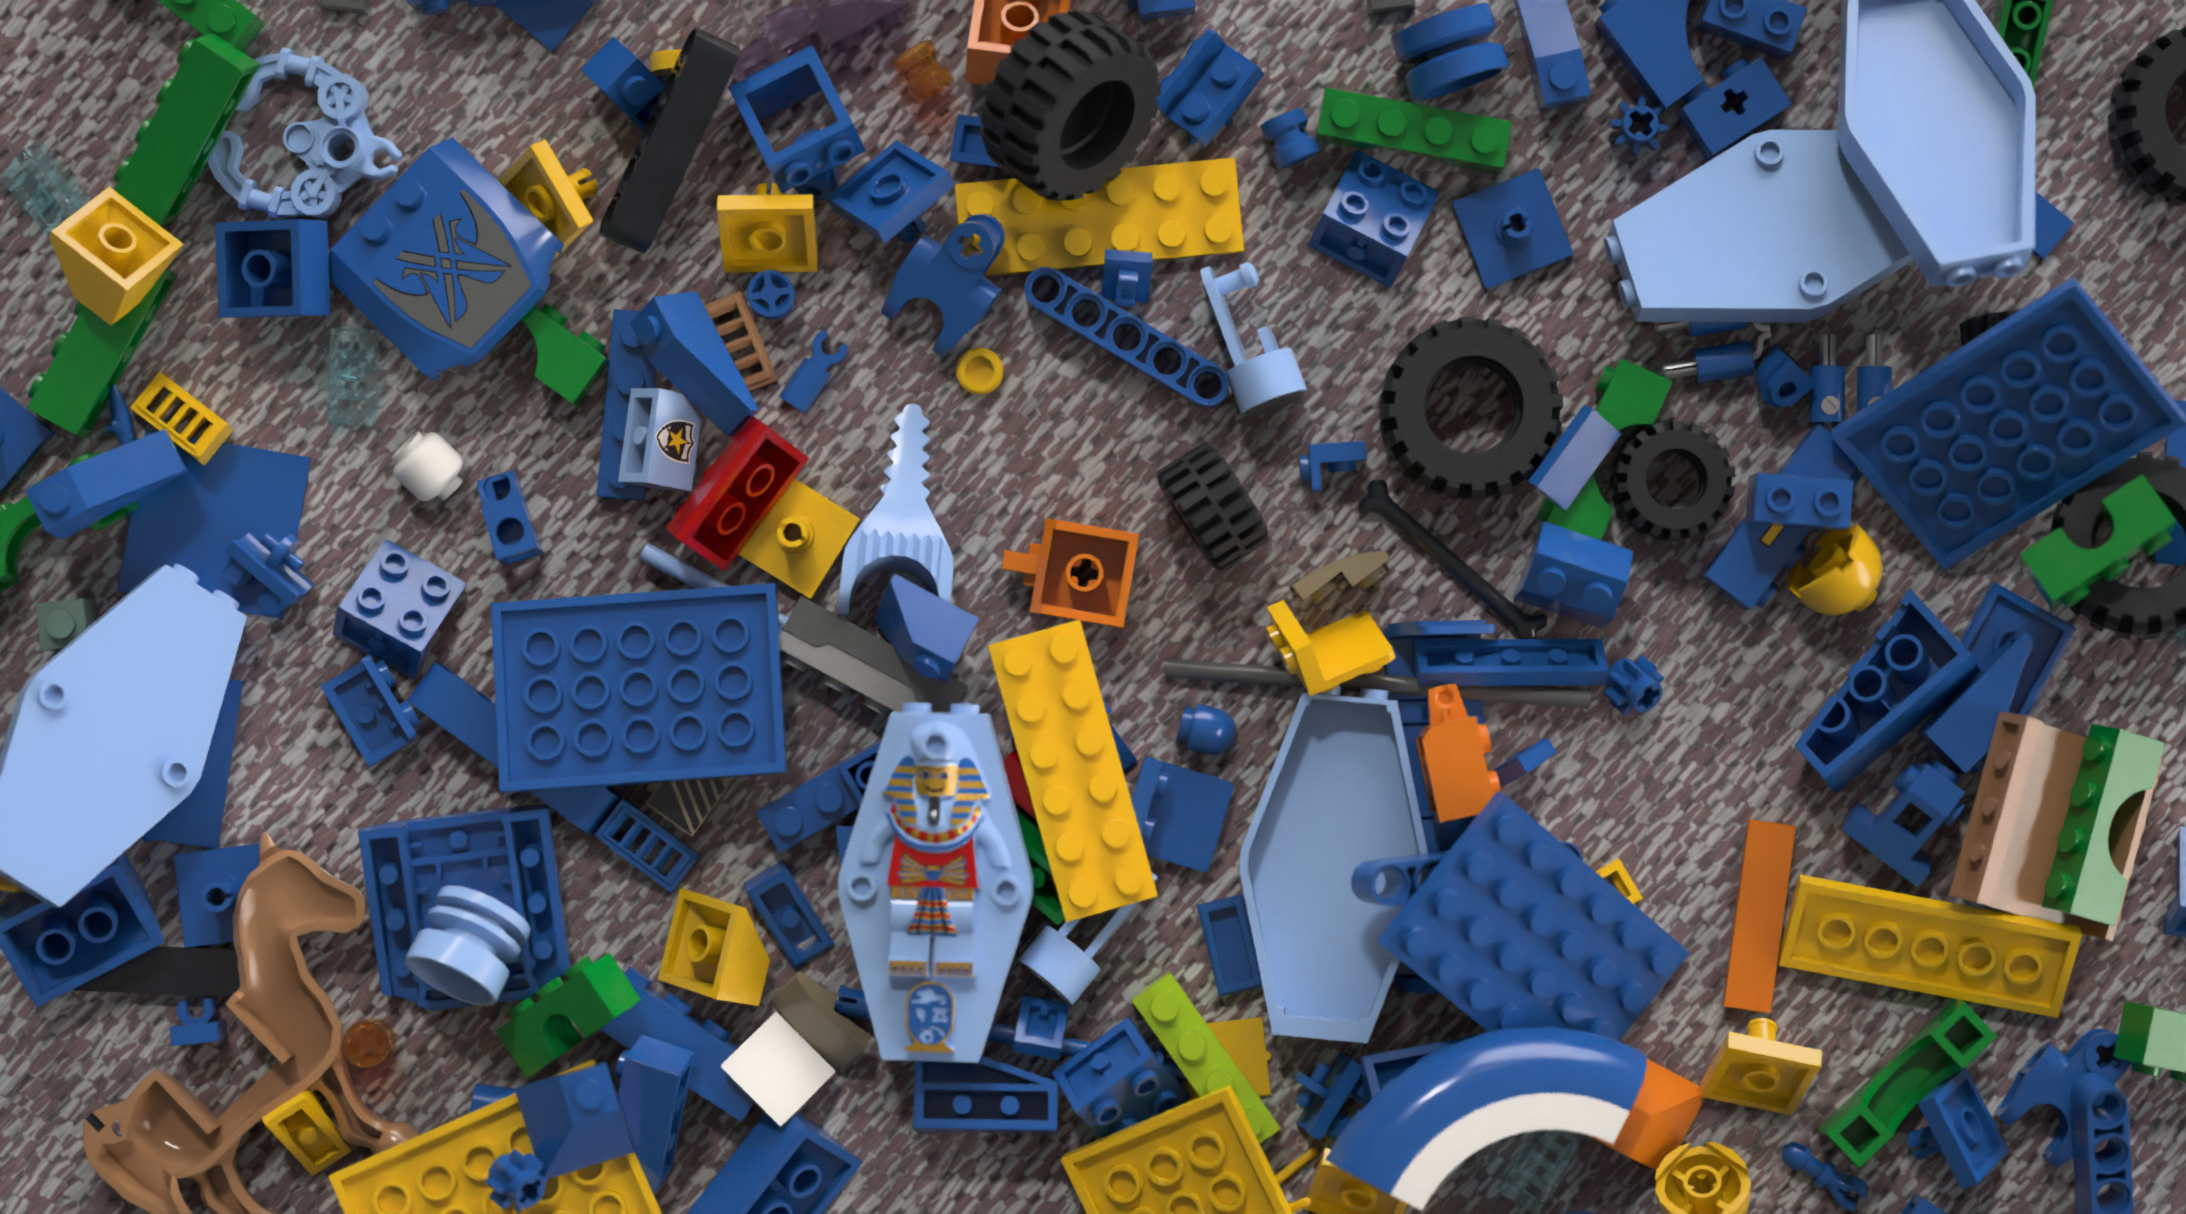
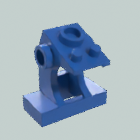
(1930, 789)

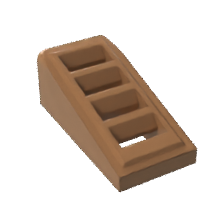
(731, 303)

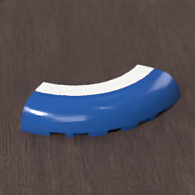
(1482, 1093)

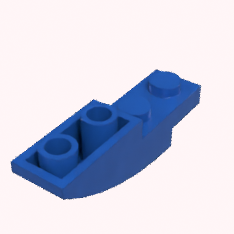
(819, 799)

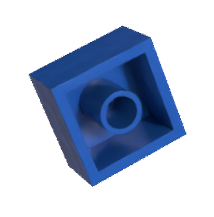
(272, 268)

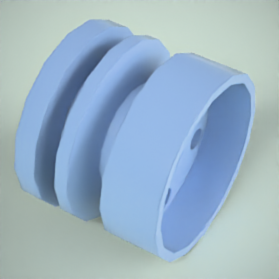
(468, 945)

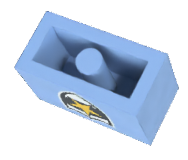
(660, 440)

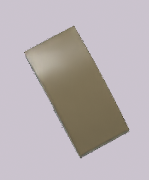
(1360, 568)
(811, 1014)

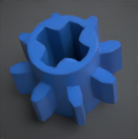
(1638, 112)
(1633, 685)
(516, 1180)

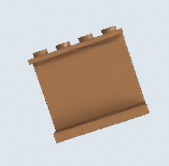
(2020, 818)

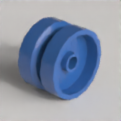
(1449, 52)

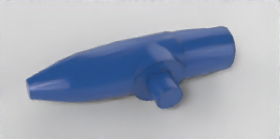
(121, 417)

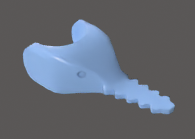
(901, 526)

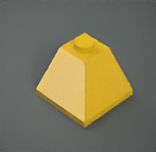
(112, 254)
(714, 950)

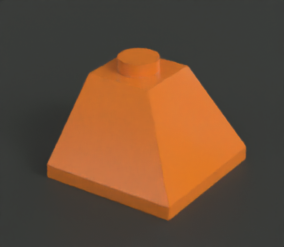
(1658, 1116)

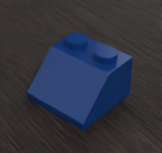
(1574, 575)

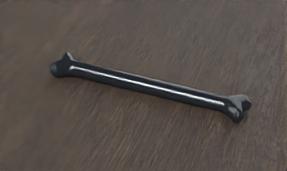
(1380, 502)

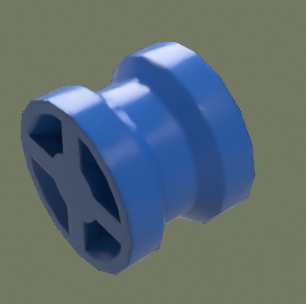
(762, 288)

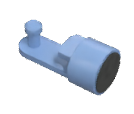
(1267, 379)
(1063, 966)

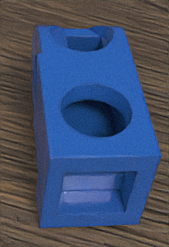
(508, 518)

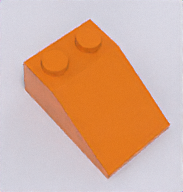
(996, 28)

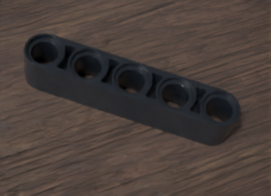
(669, 140)

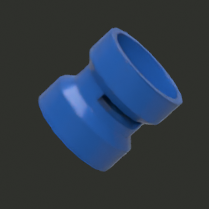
(1290, 140)

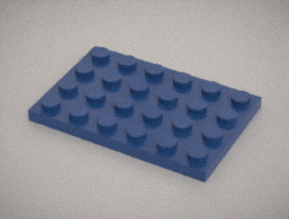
(2009, 424)
(638, 688)
(1531, 933)

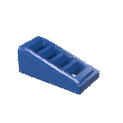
(614, 822)

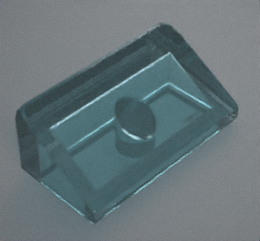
(44, 186)

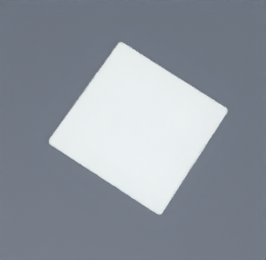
(778, 1069)

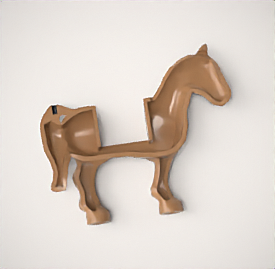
(171, 1131)

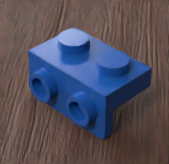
(371, 711)

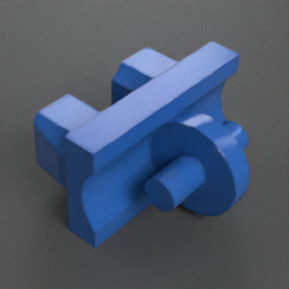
(272, 565)
(1325, 1094)

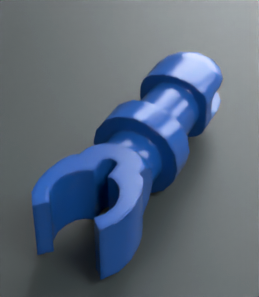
(1799, 1158)

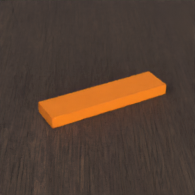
(1758, 915)

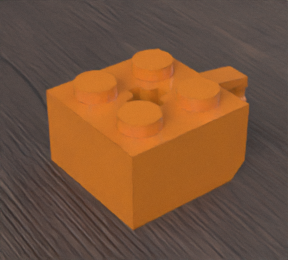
(1065, 547)
(1454, 758)

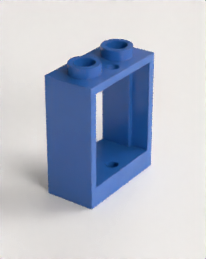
(782, 87)

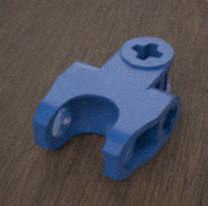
(951, 278)
(2049, 1080)

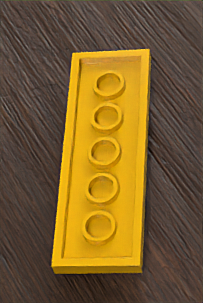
(1149, 209)
(1072, 770)
(1929, 946)

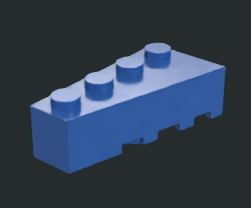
(1886, 693)

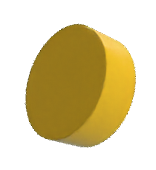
(663, 61)
(979, 371)

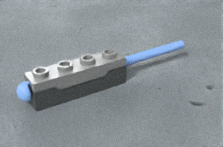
(836, 648)

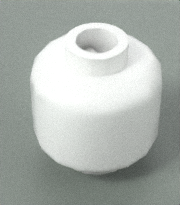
(428, 466)

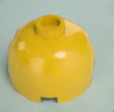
(1841, 574)
(1703, 1181)

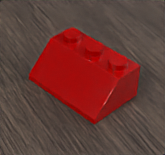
(737, 493)

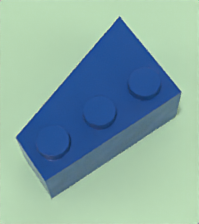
(983, 1098)

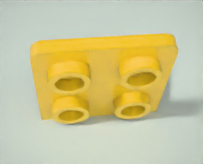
(1328, 653)

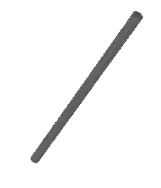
(1394, 684)

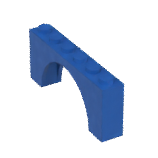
(1652, 46)

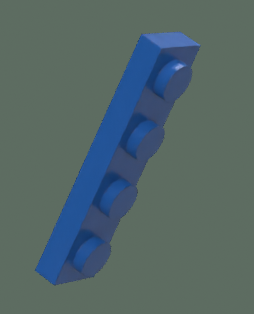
(626, 370)
(1510, 662)

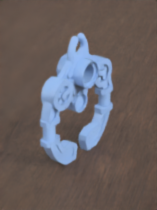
(316, 142)

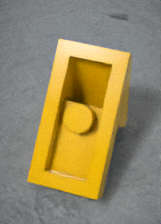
(307, 1132)

